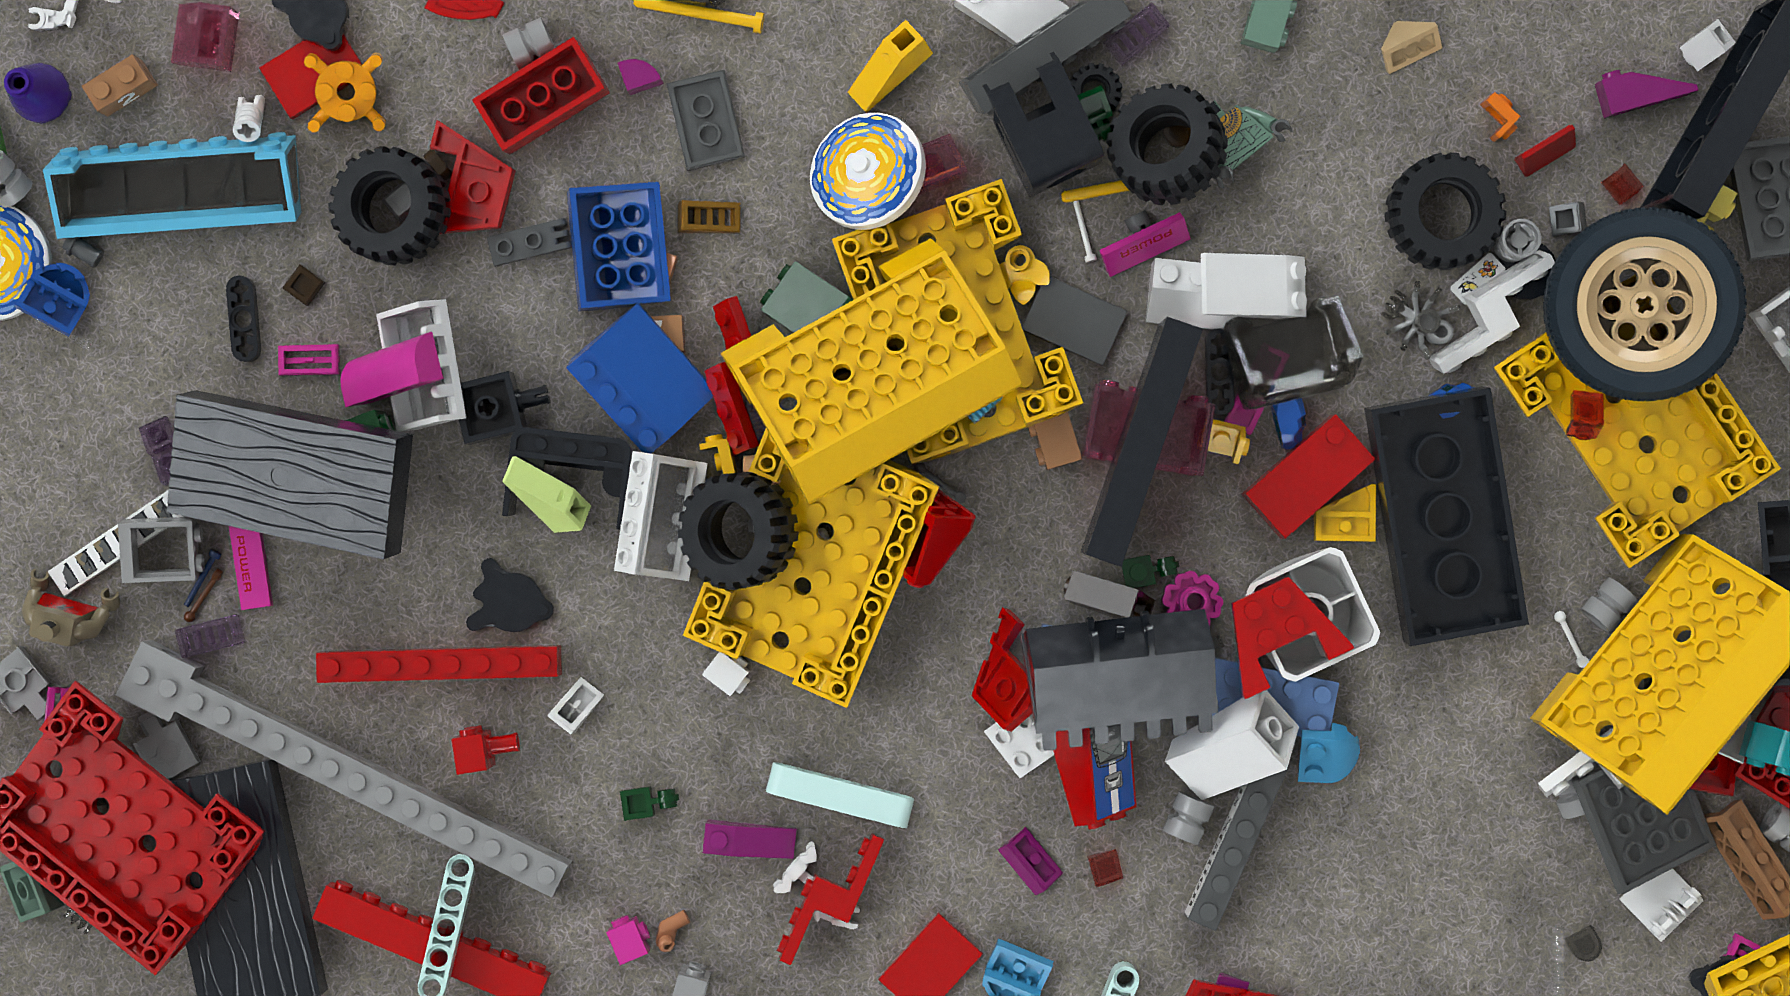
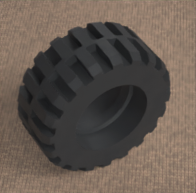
(1149, 115)
(357, 189)
(1480, 193)
(704, 537)

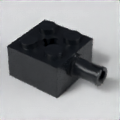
(509, 402)

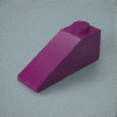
(1633, 91)
(748, 840)

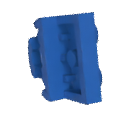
(55, 296)

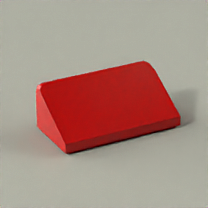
(1547, 151)

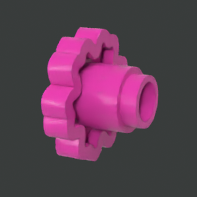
(1193, 593)

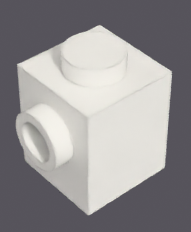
(1707, 45)
(728, 673)

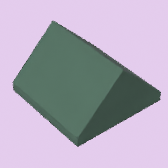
(27, 894)

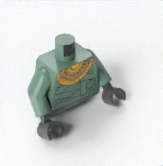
(1246, 133)

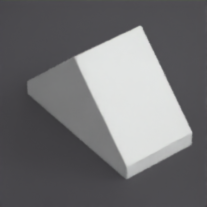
(575, 706)

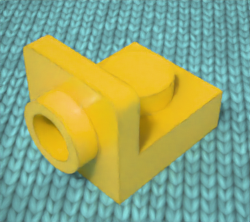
(1228, 440)
(725, 458)

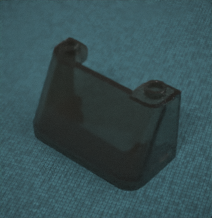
(1292, 355)

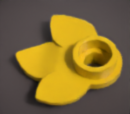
(1024, 278)

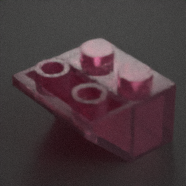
(205, 36)

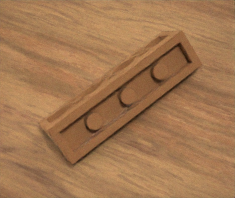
(1755, 859)

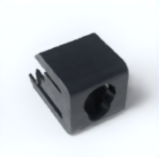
(1051, 140)

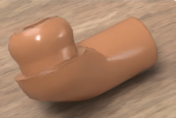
(667, 930)

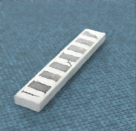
(104, 550)

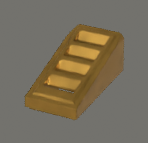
(709, 206)

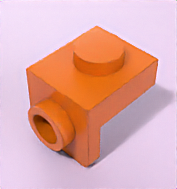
(1501, 110)

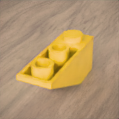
(889, 65)

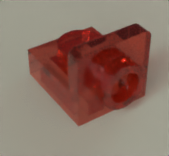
(1585, 415)

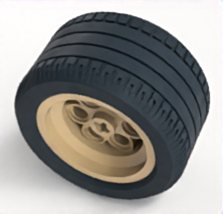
(1698, 273)

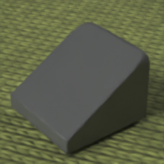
(1567, 218)

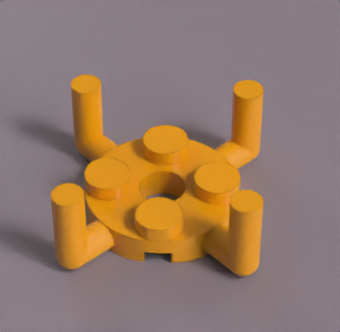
(345, 109)

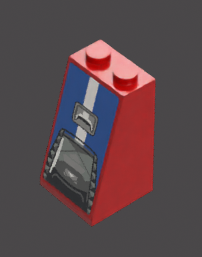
(1097, 777)

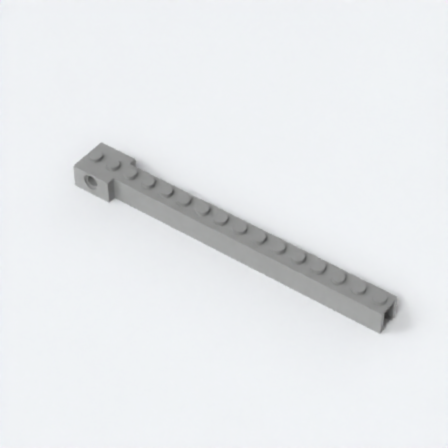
(173, 687)

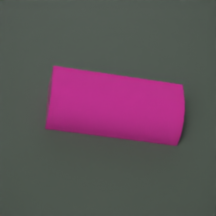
(391, 371)

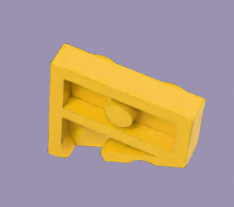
(1348, 518)

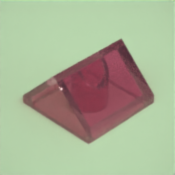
(942, 163)

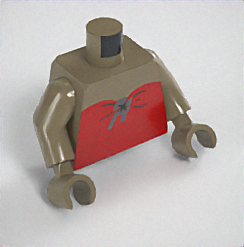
(63, 619)

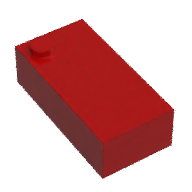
(541, 96)
(1308, 476)

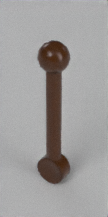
(190, 616)

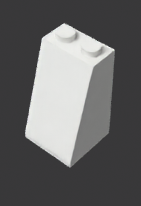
(1245, 745)

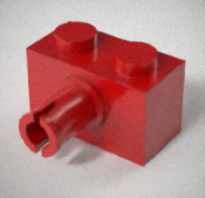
(476, 748)

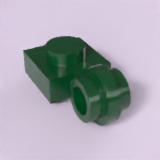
(1097, 110)
(1140, 572)
(640, 803)

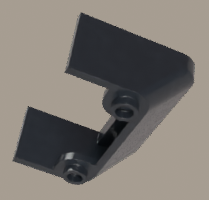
(575, 451)

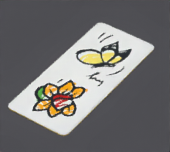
(1479, 274)

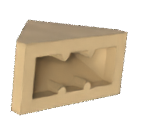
(1409, 43)

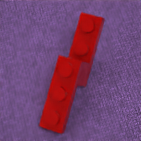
(723, 384)
(829, 898)

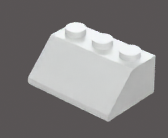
(1177, 294)

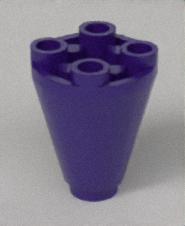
(37, 92)

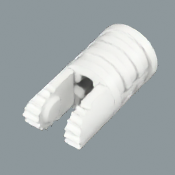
(249, 118)

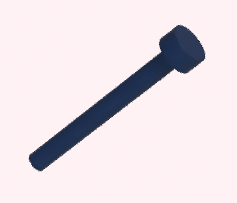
(213, 556)

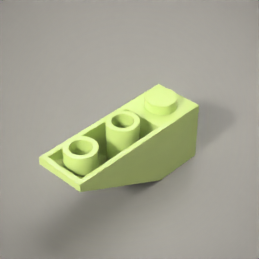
(547, 497)

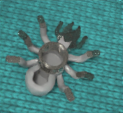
(1424, 323)

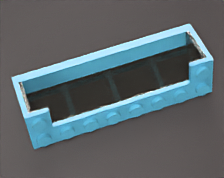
(173, 186)

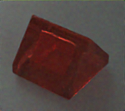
(1622, 184)

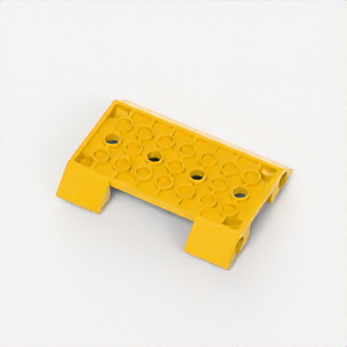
(969, 231)
(890, 395)
(1697, 440)
(849, 577)
(1698, 685)

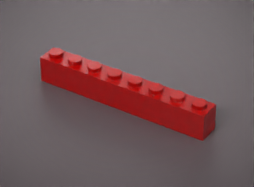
(438, 663)
(408, 936)

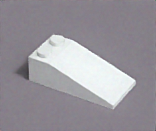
(1012, 18)
(1253, 285)

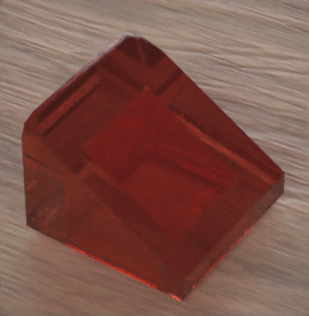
(1105, 867)

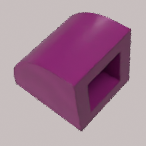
(638, 75)

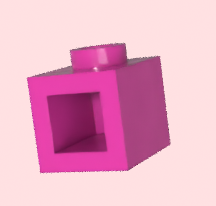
(628, 938)

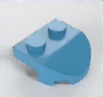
(1327, 754)
(1015, 971)

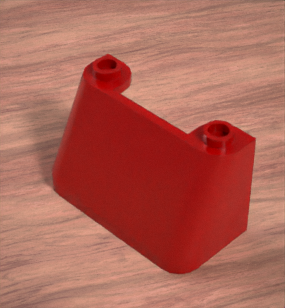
(943, 532)

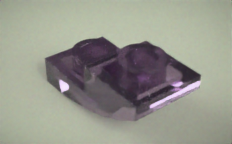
(158, 444)

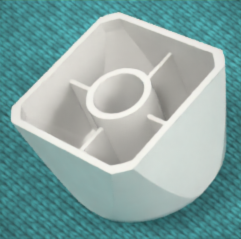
(1334, 590)

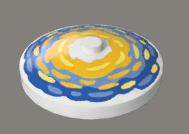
(867, 171)
(22, 252)

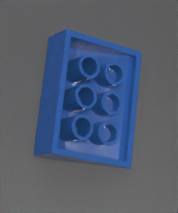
(618, 246)
(641, 379)

